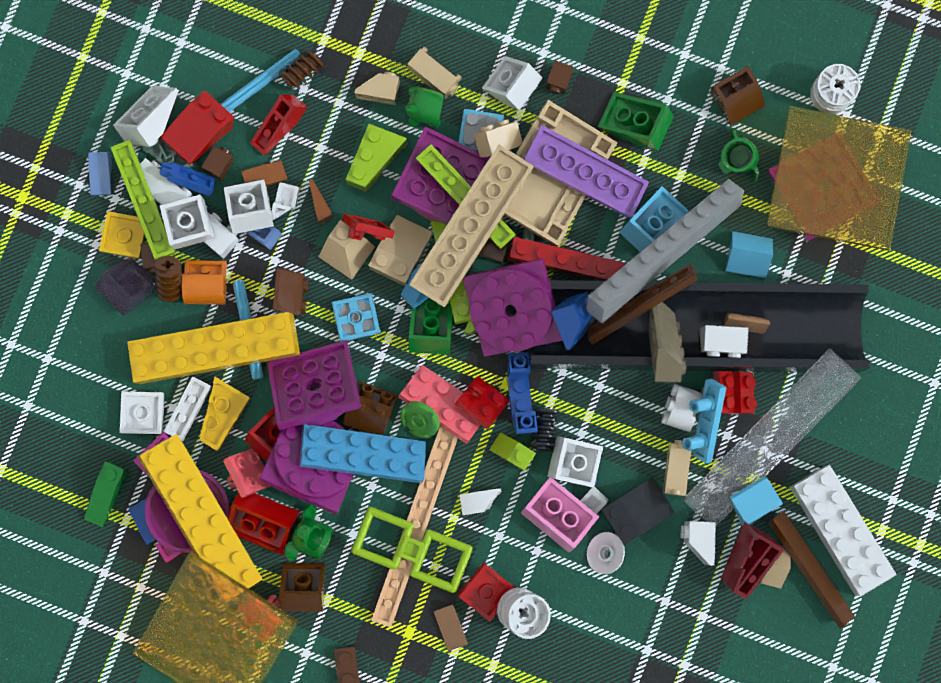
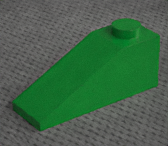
(105, 493)

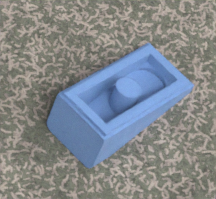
(99, 173)
(266, 236)

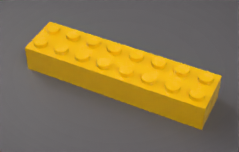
(213, 348)
(197, 510)

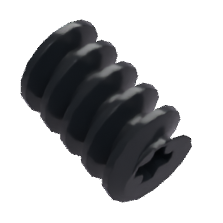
(545, 428)

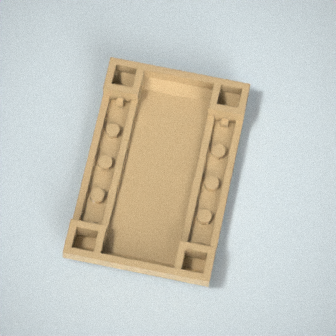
(543, 202)

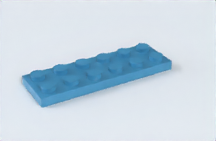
(362, 453)

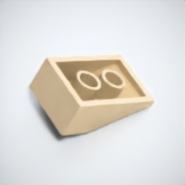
(400, 256)

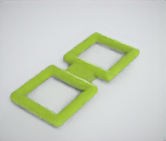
(411, 549)

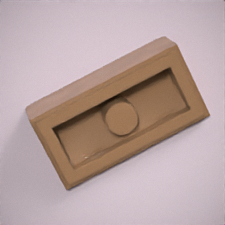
(753, 323)
(450, 627)

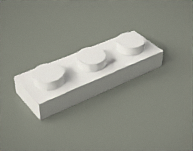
(187, 408)

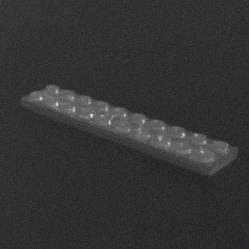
(773, 436)

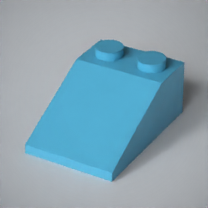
(653, 219)

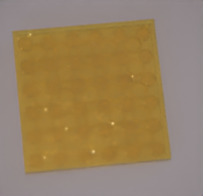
(839, 178)
(214, 629)

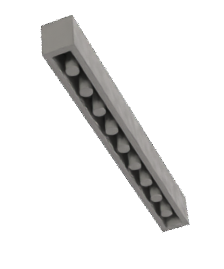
(664, 251)

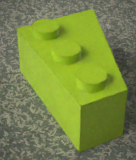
(373, 156)

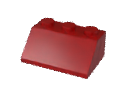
(264, 435)
(263, 521)

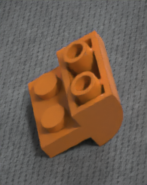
(204, 282)

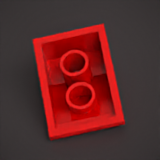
(198, 128)

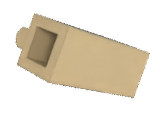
(433, 73)
(676, 469)

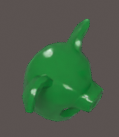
(424, 106)
(739, 156)
(309, 537)

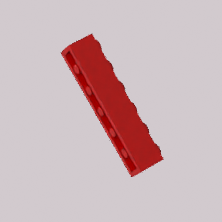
(564, 260)

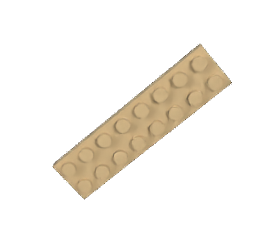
(471, 225)

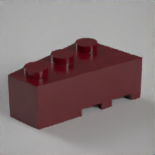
(750, 560)

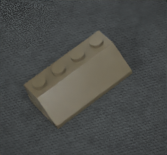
(666, 345)

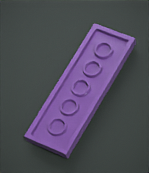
(586, 172)

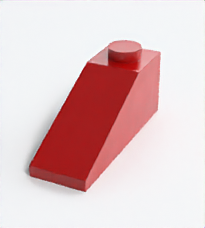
(278, 122)

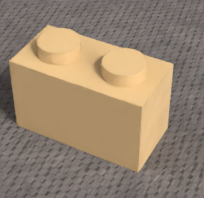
(505, 134)

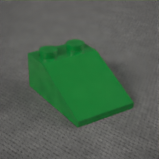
(636, 120)
(431, 328)

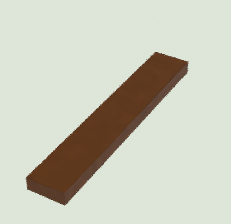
(643, 303)
(811, 569)

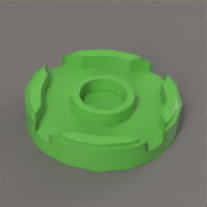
(420, 419)

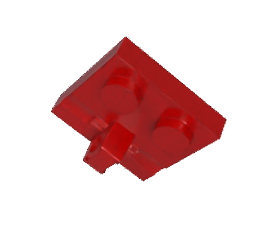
(360, 225)
(482, 402)
(485, 591)

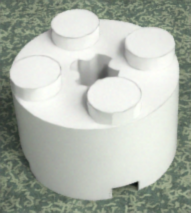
(678, 410)

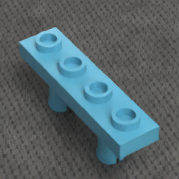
(708, 422)

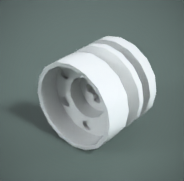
(831, 99)
(534, 614)

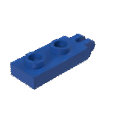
(188, 178)

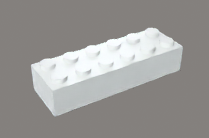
(842, 530)

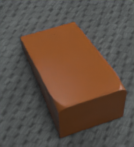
(270, 173)
(322, 210)

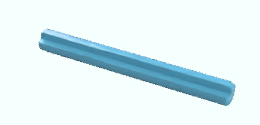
(260, 81)
(244, 314)

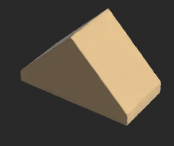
(779, 571)

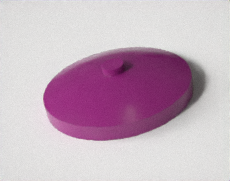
(162, 524)

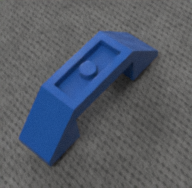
(519, 393)

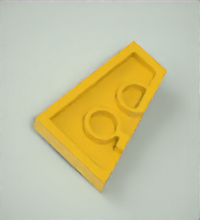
(222, 413)

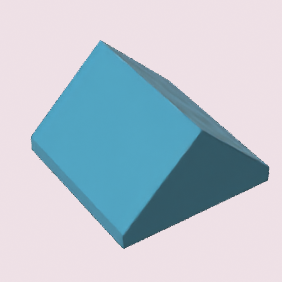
(749, 255)
(755, 500)

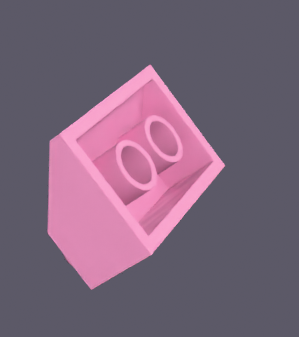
(560, 515)

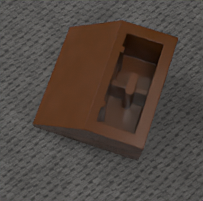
(738, 96)
(375, 411)

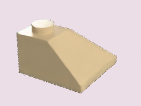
(344, 252)

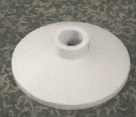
(598, 553)

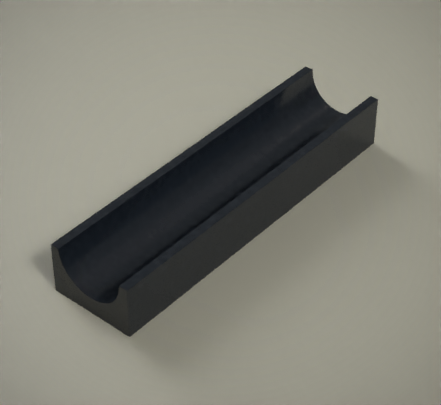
(802, 328)

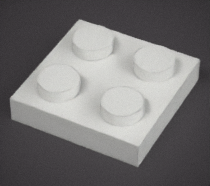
(142, 412)

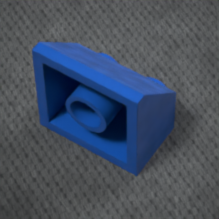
(572, 318)

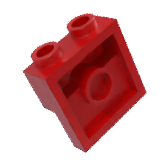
(739, 392)

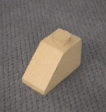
(380, 88)

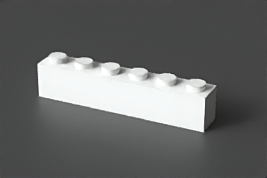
(168, 192)

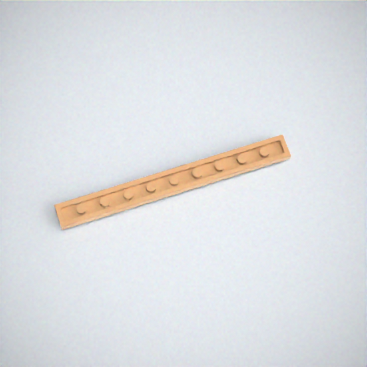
(419, 516)

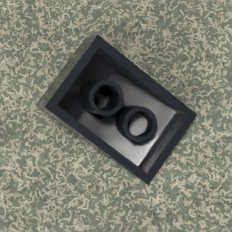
(637, 511)

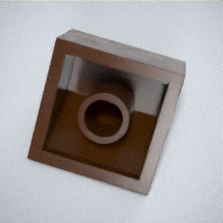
(290, 292)
(302, 587)

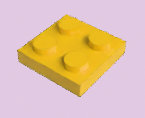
(122, 235)

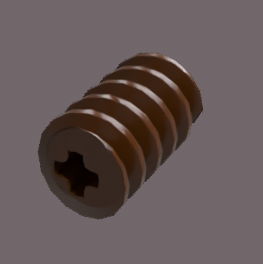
(302, 69)
(168, 278)

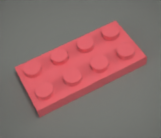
(441, 397)

